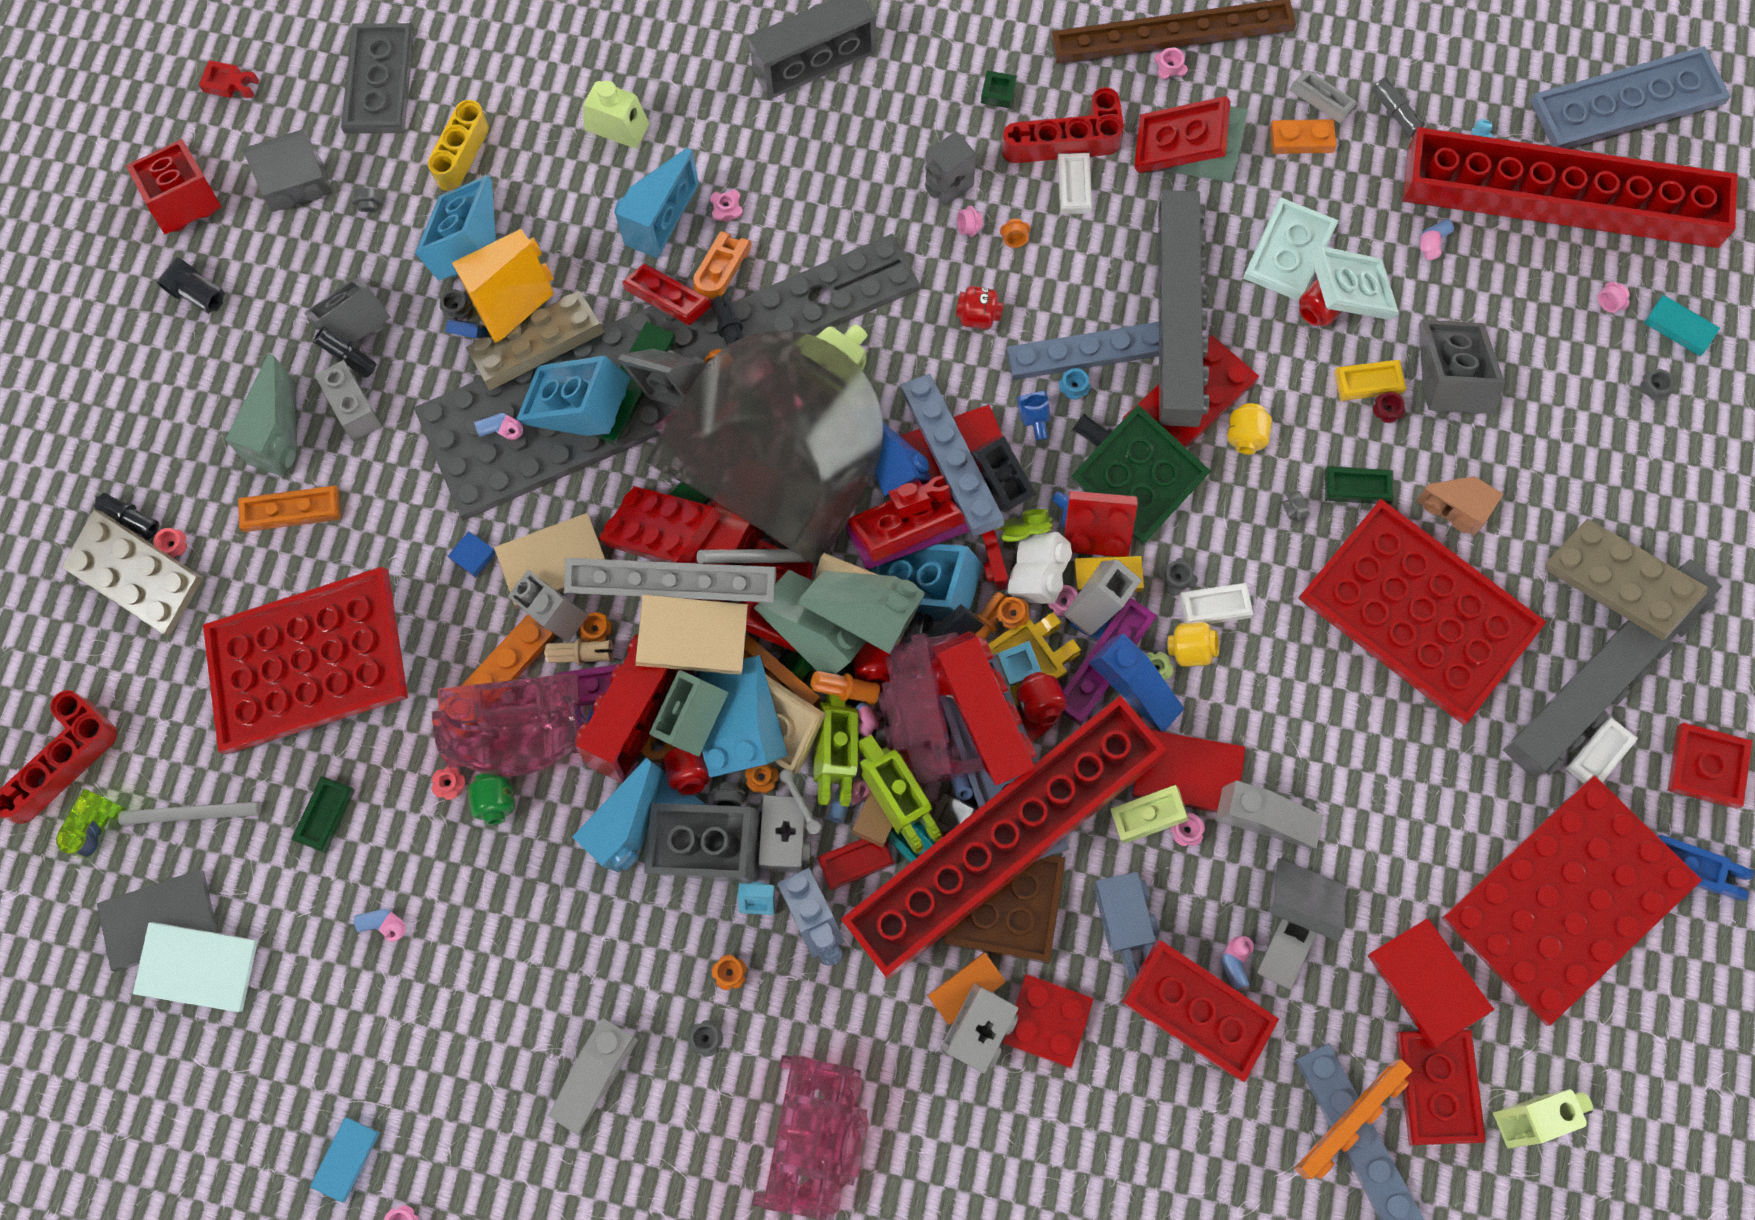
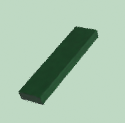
(649, 338)

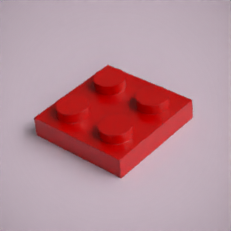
(1100, 523)
(1710, 765)
(1049, 1021)

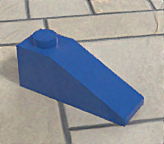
(899, 463)
(1137, 681)

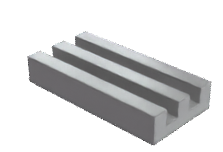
(1323, 96)

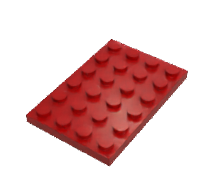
(1422, 611)
(304, 661)
(1571, 900)

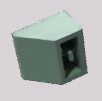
(688, 713)

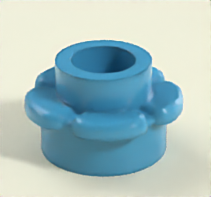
(1074, 376)

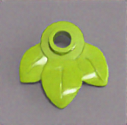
(1032, 522)

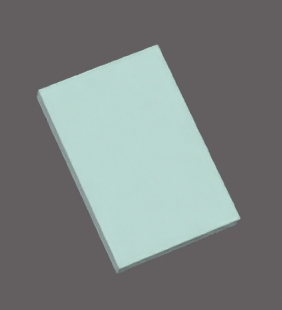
(1283, 253)
(1354, 283)
(195, 967)

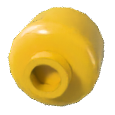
(1249, 428)
(1194, 644)

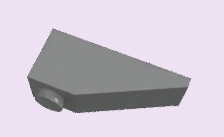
(1268, 814)
(592, 1075)

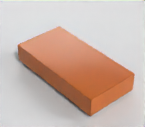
(952, 993)

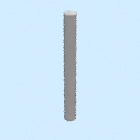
(749, 556)
(189, 813)

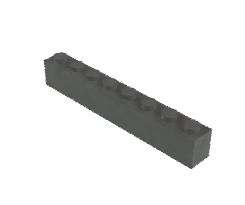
(1181, 309)
(1598, 685)

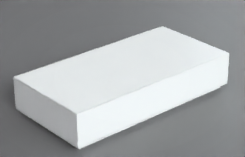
(1074, 183)
(1216, 604)
(1602, 751)

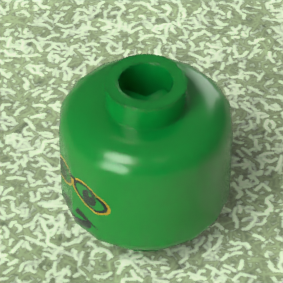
(491, 798)

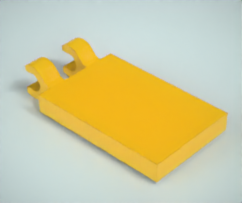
(1049, 661)

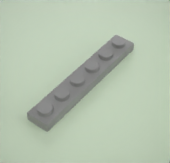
(670, 579)

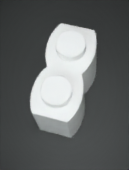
(1040, 568)

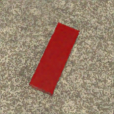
(666, 294)

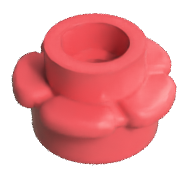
(168, 535)
(451, 791)

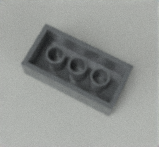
(812, 44)

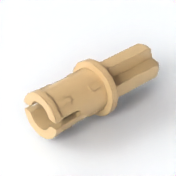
(578, 652)

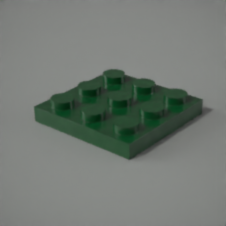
(1143, 463)

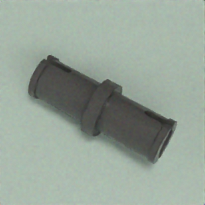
(1397, 106)

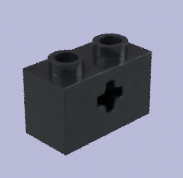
(1002, 473)

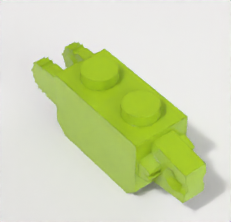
(836, 750)
(897, 792)

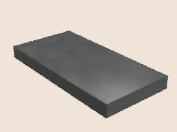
(378, 78)

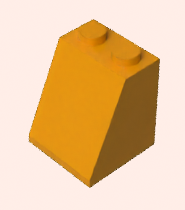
(505, 282)

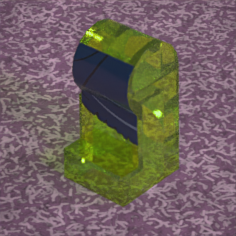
(85, 823)

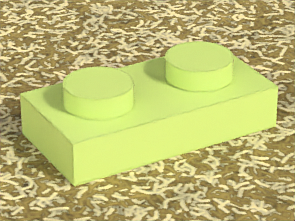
(1149, 814)

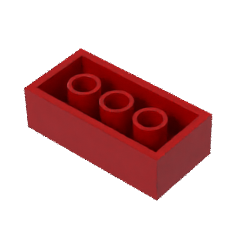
(983, 708)

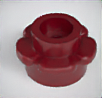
(1392, 400)

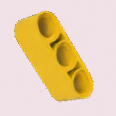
(459, 158)

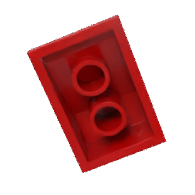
(173, 187)

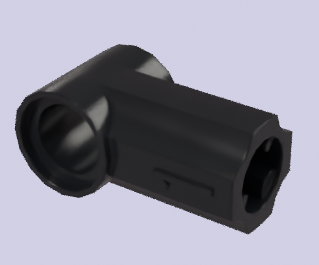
(185, 282)

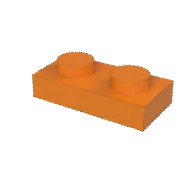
(1302, 136)

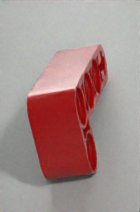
(1061, 132)
(51, 759)

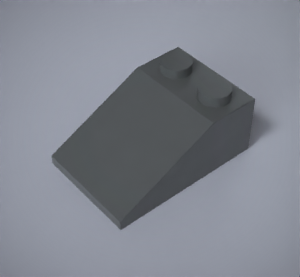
(1459, 367)
(704, 842)

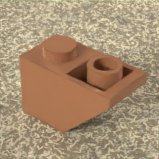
(1462, 502)

